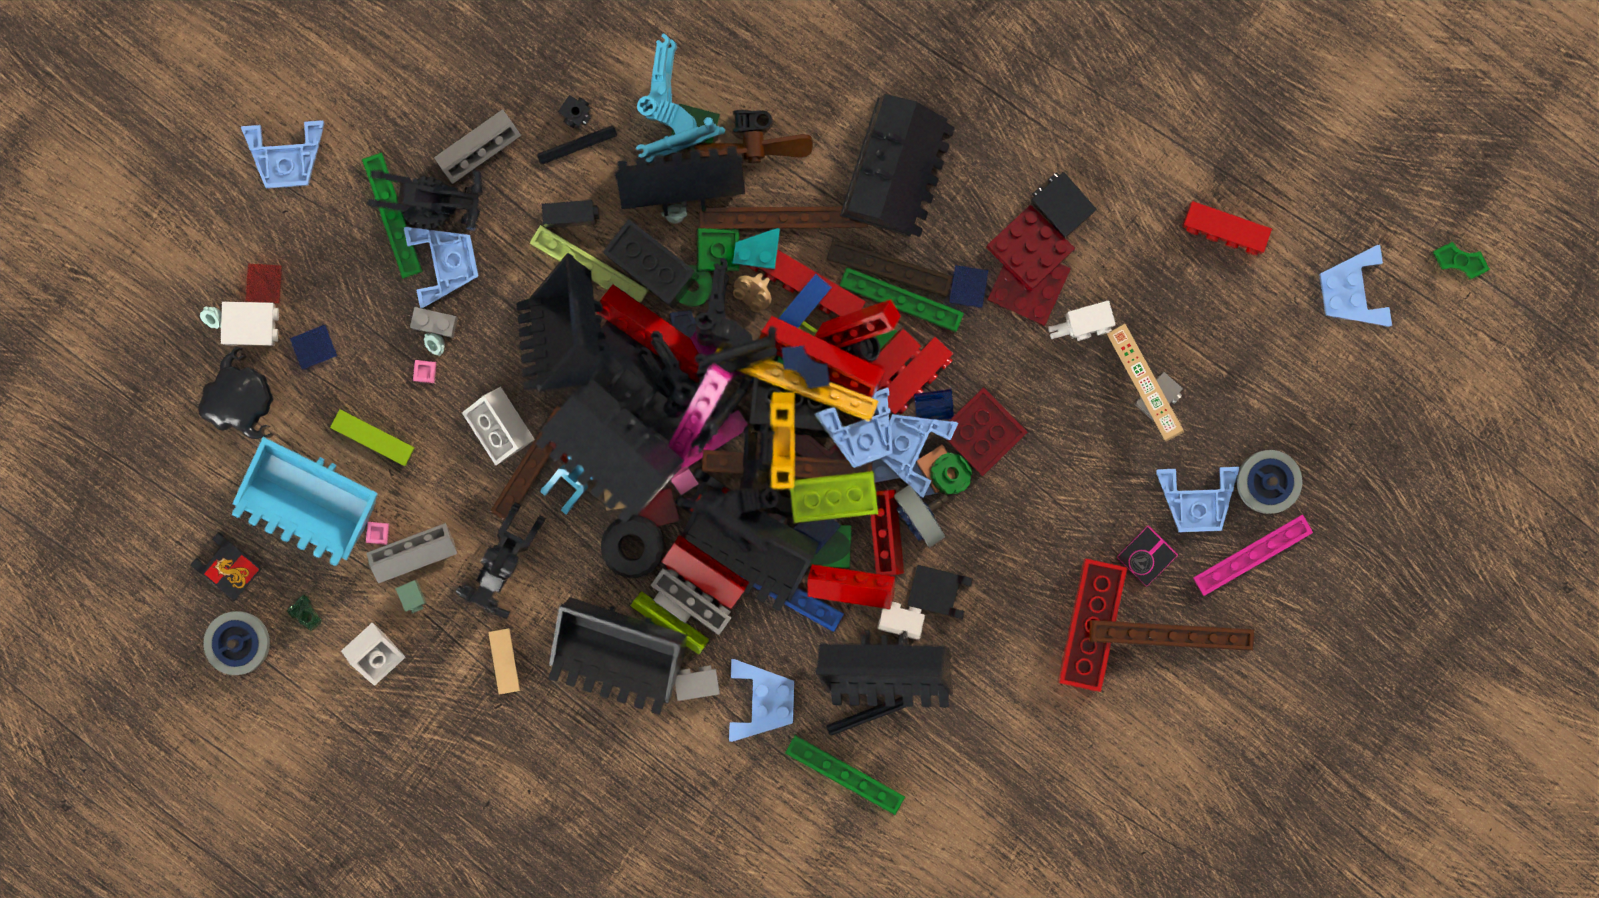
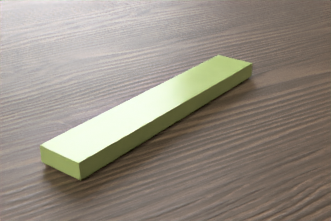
(600, 272)

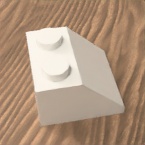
(899, 620)
(373, 654)

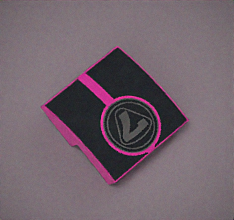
(1147, 555)

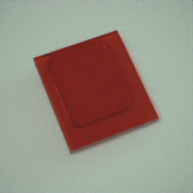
(263, 283)

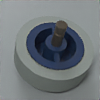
(1269, 481)
(920, 515)
(236, 643)

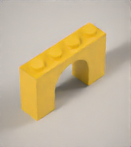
(783, 440)

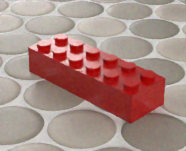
(1096, 599)

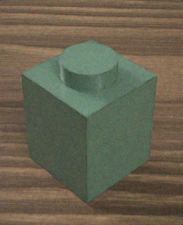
(411, 596)

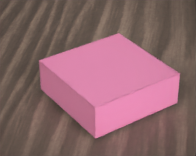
(424, 371)
(684, 480)
(377, 533)

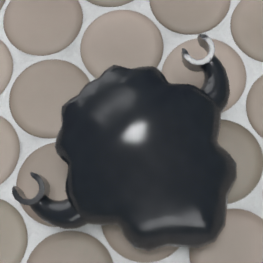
(236, 398)

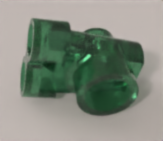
(302, 610)

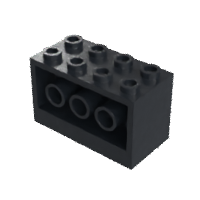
(651, 263)
(805, 418)

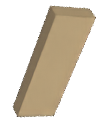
(504, 661)

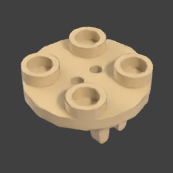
(753, 292)

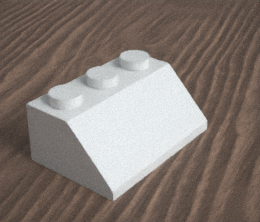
(498, 425)

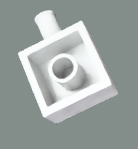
(1084, 321)

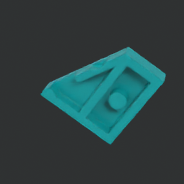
(758, 250)

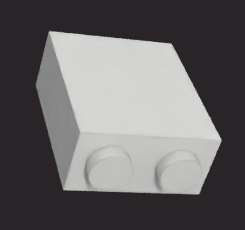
(249, 324)

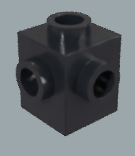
(571, 105)

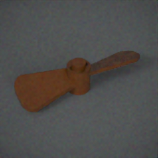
(755, 147)

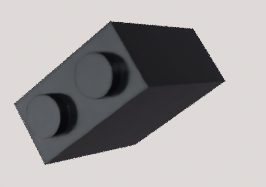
(1063, 204)
(570, 214)

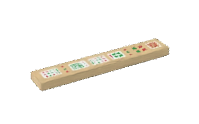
(1145, 382)

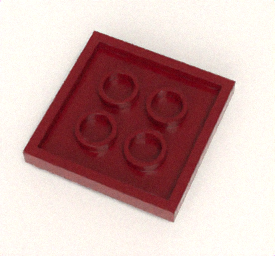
(1030, 247)
(1034, 304)
(984, 431)

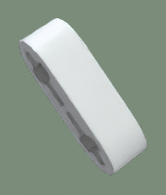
(672, 607)

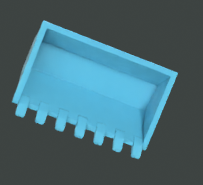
(304, 500)

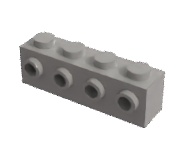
(477, 146)
(415, 553)
(692, 602)

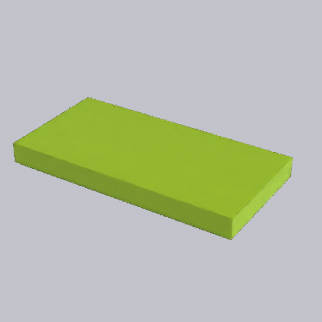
(833, 497)

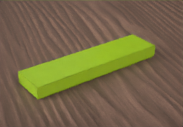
(372, 437)
(663, 618)

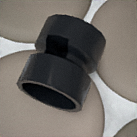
(866, 349)

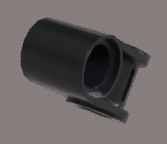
(750, 121)

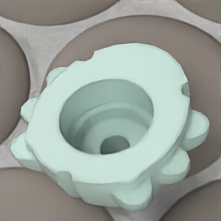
(676, 213)
(211, 316)
(434, 343)

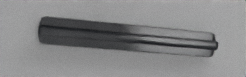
(577, 144)
(863, 717)

